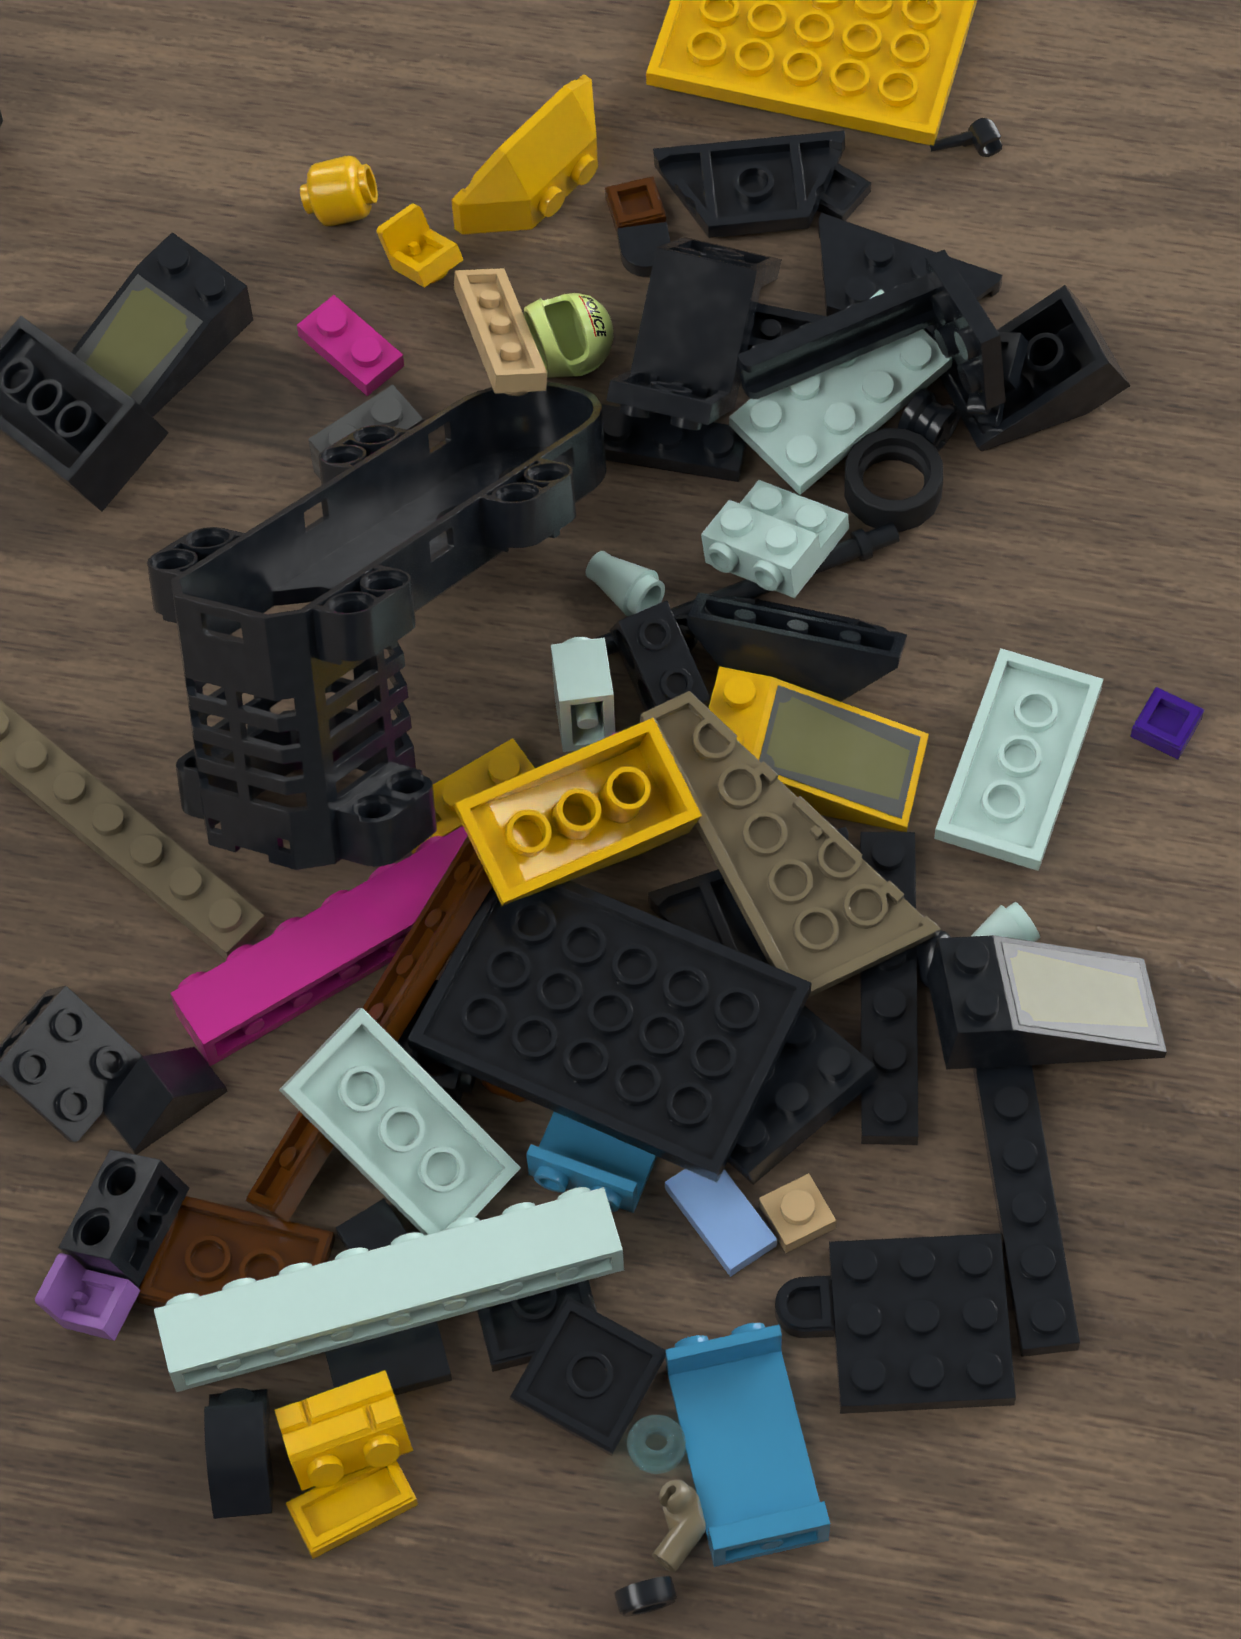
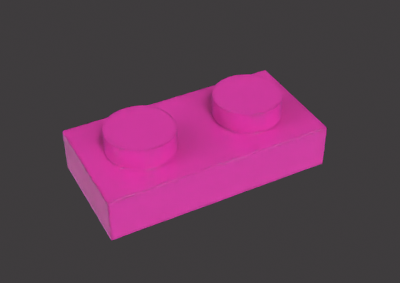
(350, 345)

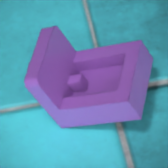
(86, 1298)

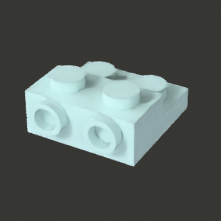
(773, 538)

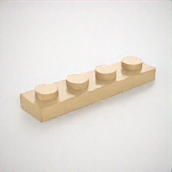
(500, 331)

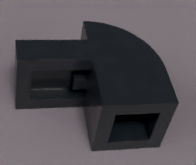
(239, 1453)

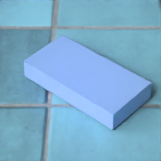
(722, 1218)

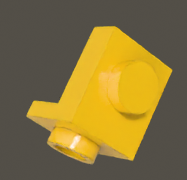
(416, 248)

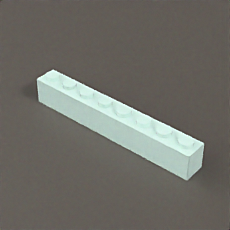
(388, 1288)

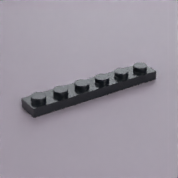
(890, 1010)
(1026, 1210)

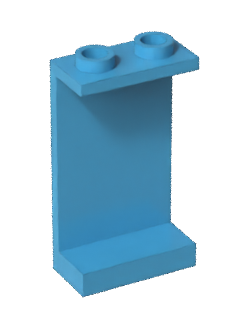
(584, 1157)
(745, 1444)

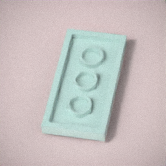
(821, 418)
(1018, 759)
(399, 1126)

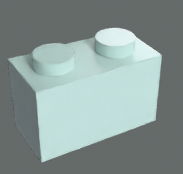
(582, 692)

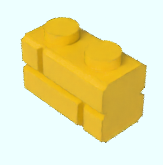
(343, 1431)

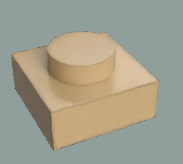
(797, 1213)

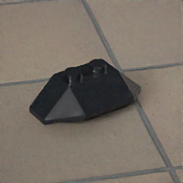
(795, 644)

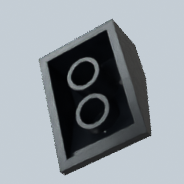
(1062, 375)

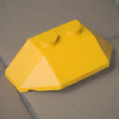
(533, 167)

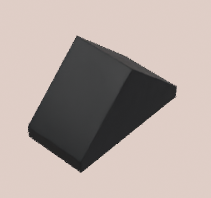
(162, 1095)

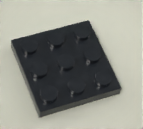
(921, 1323)

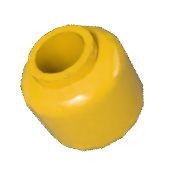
(339, 191)

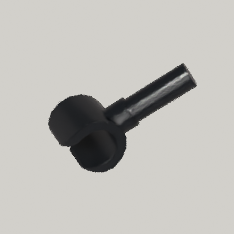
(981, 133)

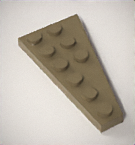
(788, 868)

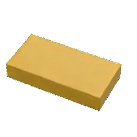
(350, 1507)

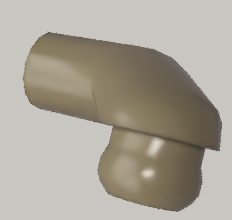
(684, 1522)

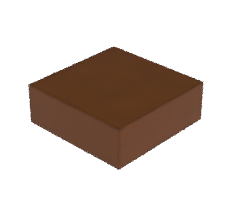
(635, 203)

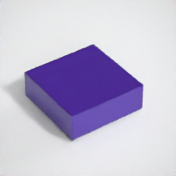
(1167, 723)

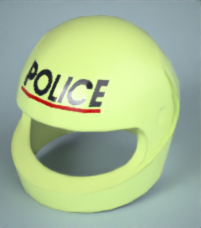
(570, 333)

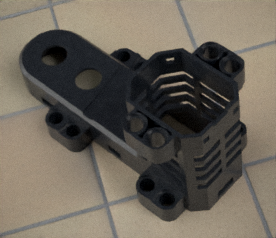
(390, 540)

